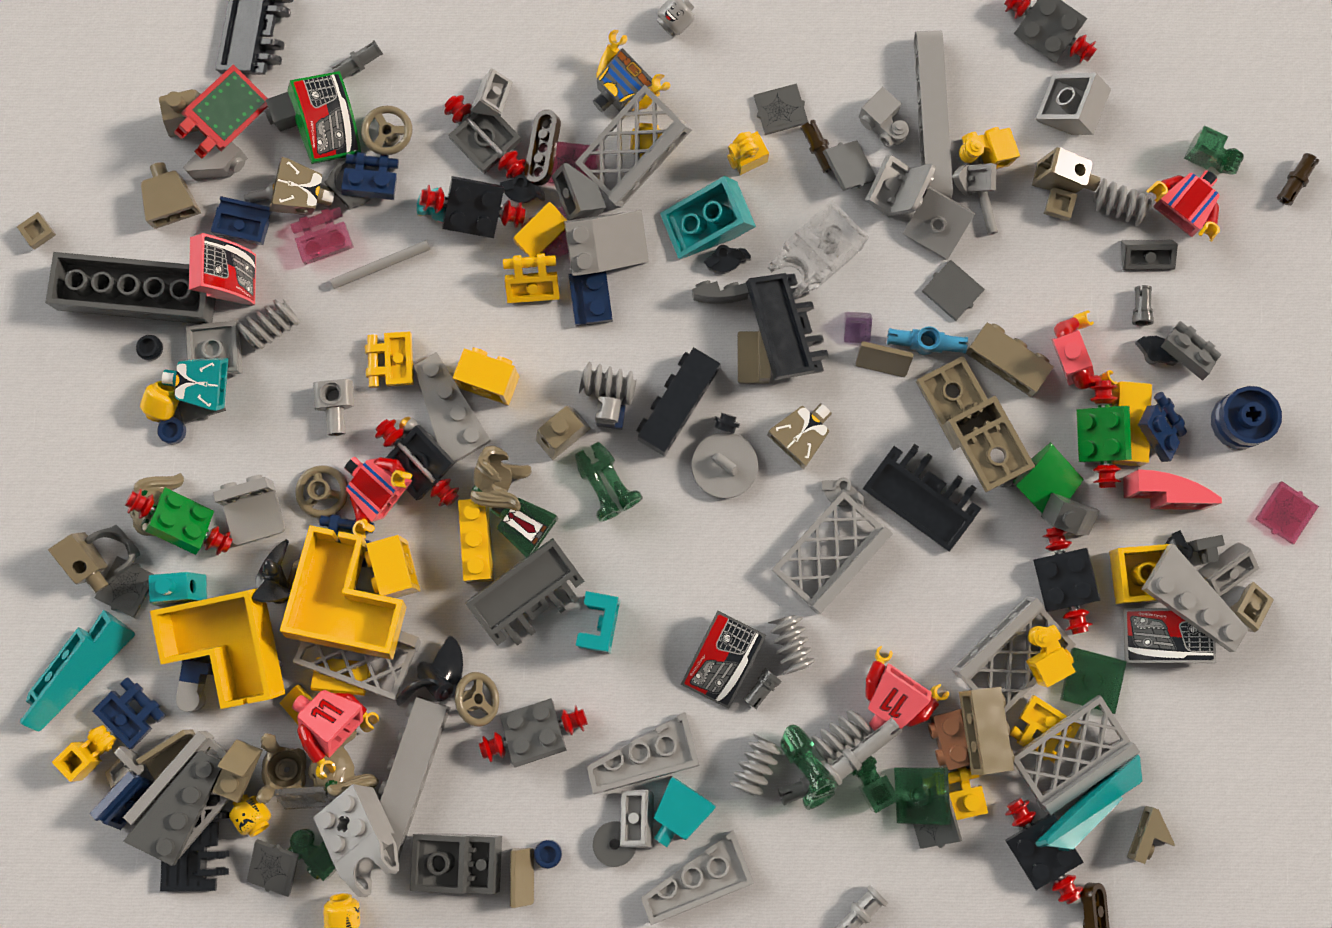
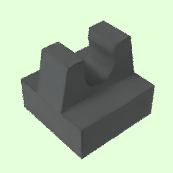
(1207, 548)

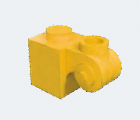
(994, 146)
(747, 152)
(1053, 661)
(83, 757)

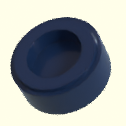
(171, 431)
(548, 854)

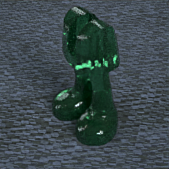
(592, 472)
(798, 750)

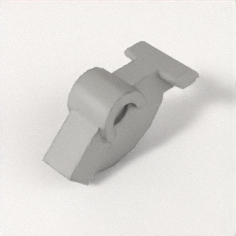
(834, 488)

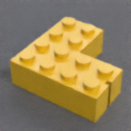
(328, 608)
(235, 636)

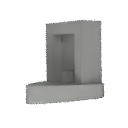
(975, 178)
(126, 763)

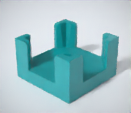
(606, 622)

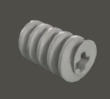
(1122, 202)
(268, 324)
(608, 383)
(792, 643)
(840, 735)
(756, 766)

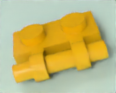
(531, 286)
(398, 359)
(1041, 717)
(969, 800)

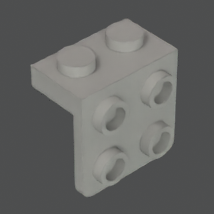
(899, 187)
(251, 509)

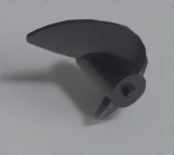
(271, 578)
(441, 675)

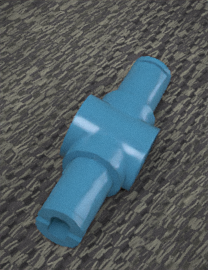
(940, 341)

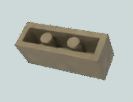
(1010, 359)
(986, 731)

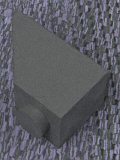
(577, 193)
(1069, 515)

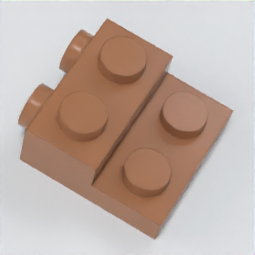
(950, 738)

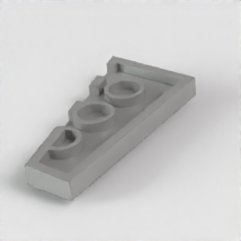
(451, 416)
(1189, 595)
(647, 757)
(704, 879)

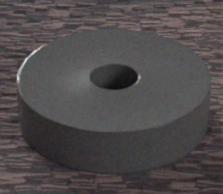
(602, 849)

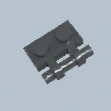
(1191, 350)

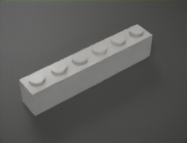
(411, 765)

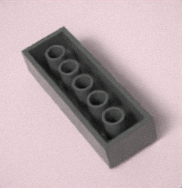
(126, 289)

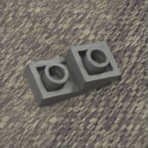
(710, 292)

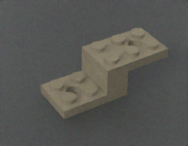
(975, 424)

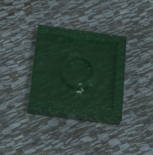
(1094, 677)
(922, 795)

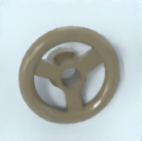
(389, 139)
(312, 489)
(474, 699)

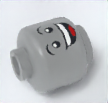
(675, 16)

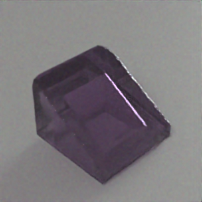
(857, 327)

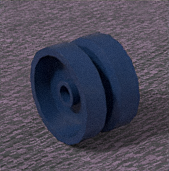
(1246, 417)

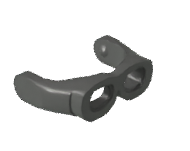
(348, 201)
(117, 534)

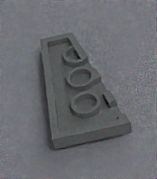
(174, 815)

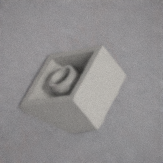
(1074, 103)

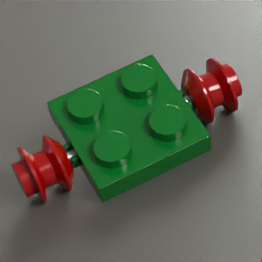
(1104, 434)
(179, 521)

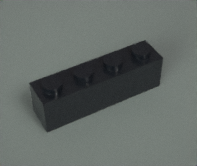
(678, 401)

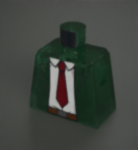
(525, 527)

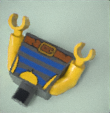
(622, 77)

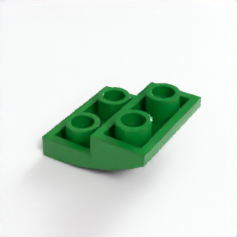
(1049, 476)

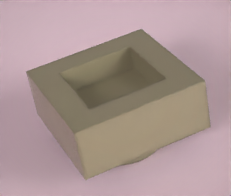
(1060, 204)
(36, 230)

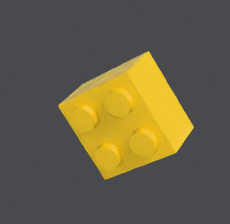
(486, 376)
(392, 567)
(1131, 570)

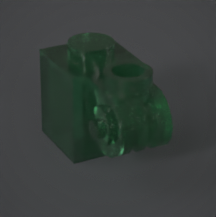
(1208, 150)
(875, 787)
(315, 857)

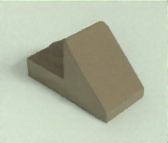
(1252, 606)
(236, 770)
(1149, 828)

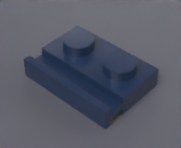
(241, 220)
(590, 298)
(120, 800)

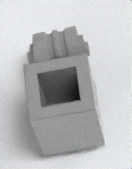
(878, 116)

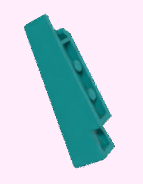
(74, 668)
(1092, 807)

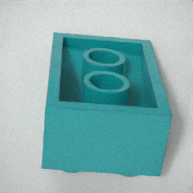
(708, 218)

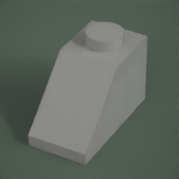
(216, 163)

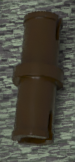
(817, 143)
(1298, 179)

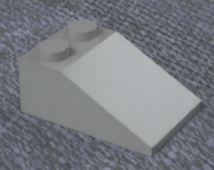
(606, 242)

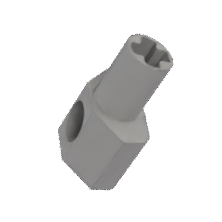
(334, 409)

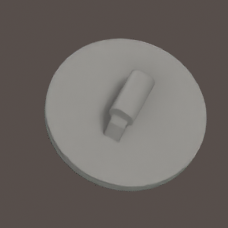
(724, 465)

